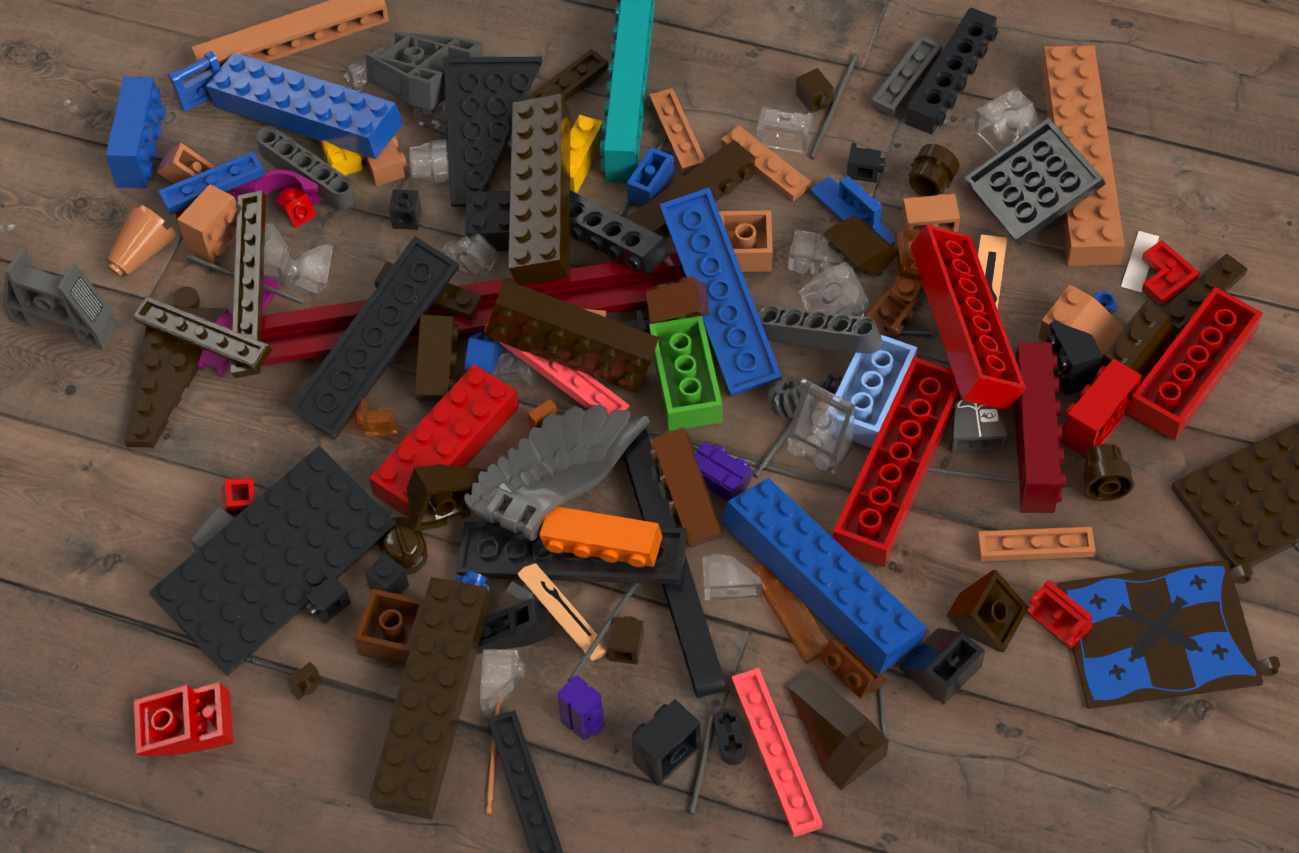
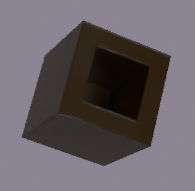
(814, 90)
(626, 640)

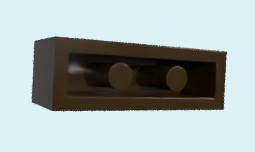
(435, 357)

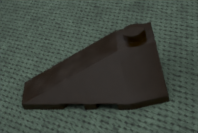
(439, 494)
(839, 732)

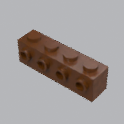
(687, 487)

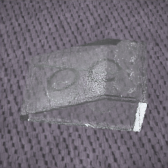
(821, 428)

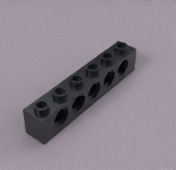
(951, 71)
(615, 235)

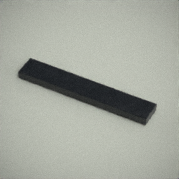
(523, 784)

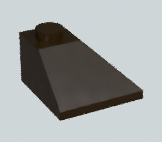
(988, 611)

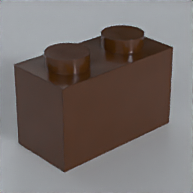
(677, 300)

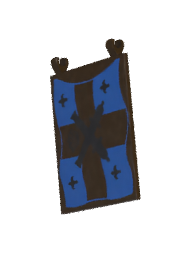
(1165, 634)

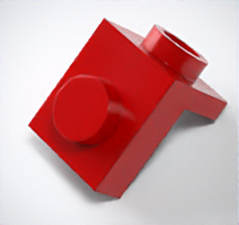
(295, 205)

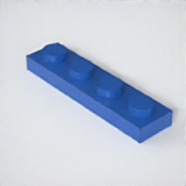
(225, 177)

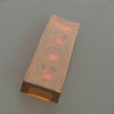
(792, 615)

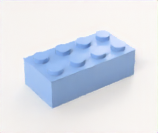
(873, 384)

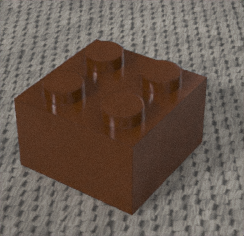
(388, 626)

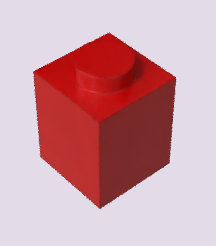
(237, 495)

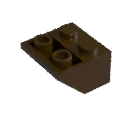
(861, 245)

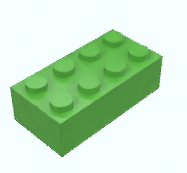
(686, 374)

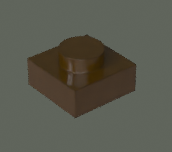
(304, 681)

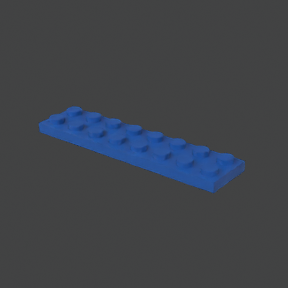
(733, 318)

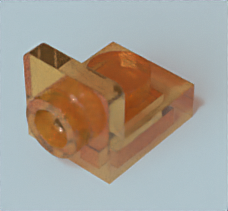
(376, 422)

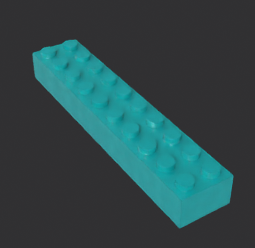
(626, 89)

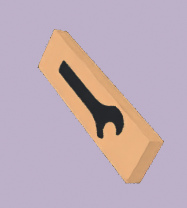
(991, 257)
(562, 610)

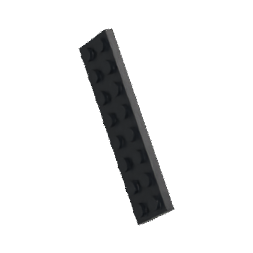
(374, 337)
(503, 554)

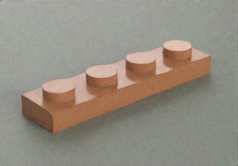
(677, 130)
(770, 165)
(1036, 544)

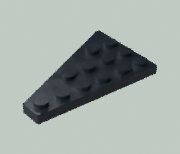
(480, 115)

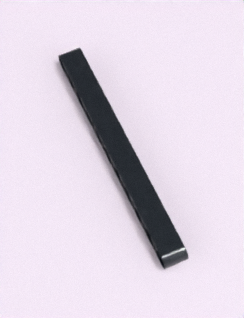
(681, 599)

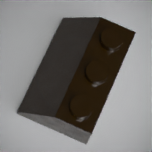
(1142, 340)

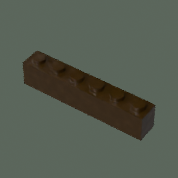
(719, 172)

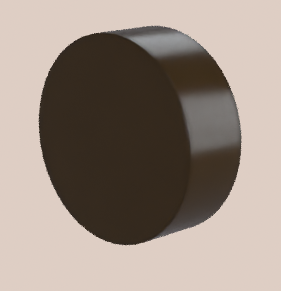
(186, 298)

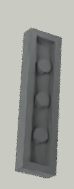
(906, 75)

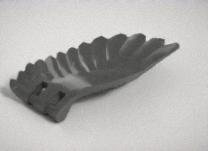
(553, 466)

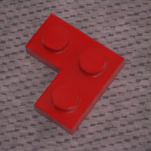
(1172, 273)

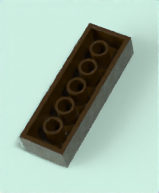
(571, 336)

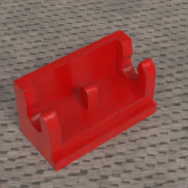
(1059, 614)

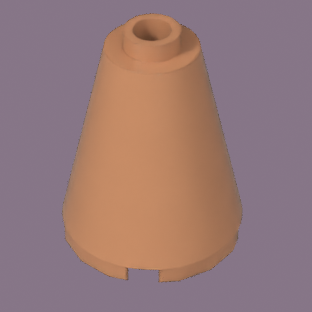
(138, 240)

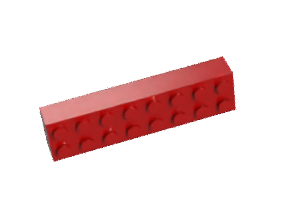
(967, 318)
(897, 462)

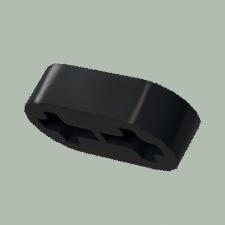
(736, 735)

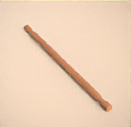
(491, 770)

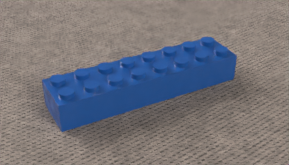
(305, 105)
(824, 575)

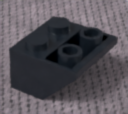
(1076, 356)
(944, 663)

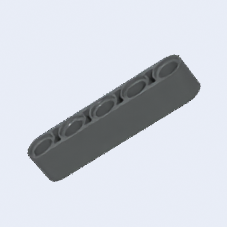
(291, 156)
(821, 329)

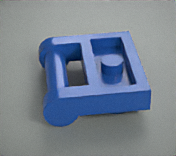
(194, 91)

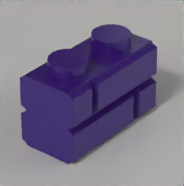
(722, 472)
(581, 708)

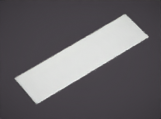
(1137, 268)

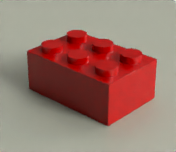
(1100, 407)

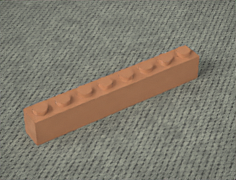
(297, 31)

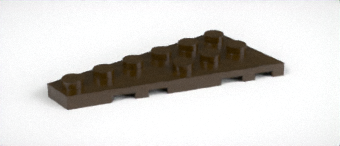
(162, 375)

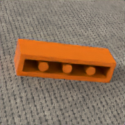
(601, 536)

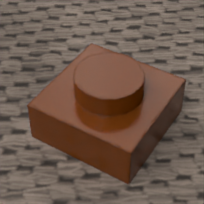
(906, 288)
(540, 413)

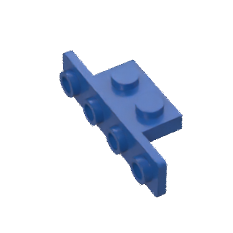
(850, 199)

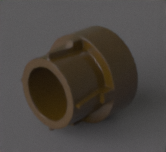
(933, 170)
(1106, 473)

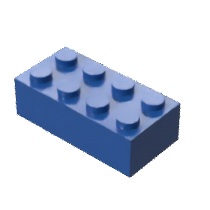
(135, 132)

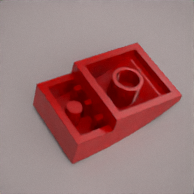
(183, 720)

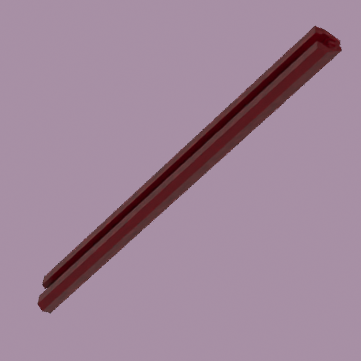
(595, 287)

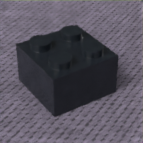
(489, 216)
(666, 741)

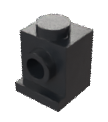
(865, 164)
(327, 599)

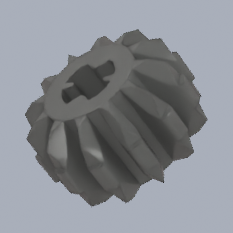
(785, 396)

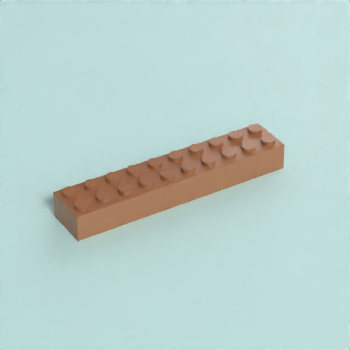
(1076, 107)

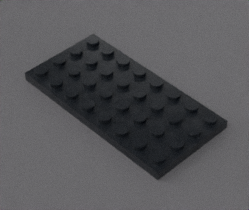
(269, 559)

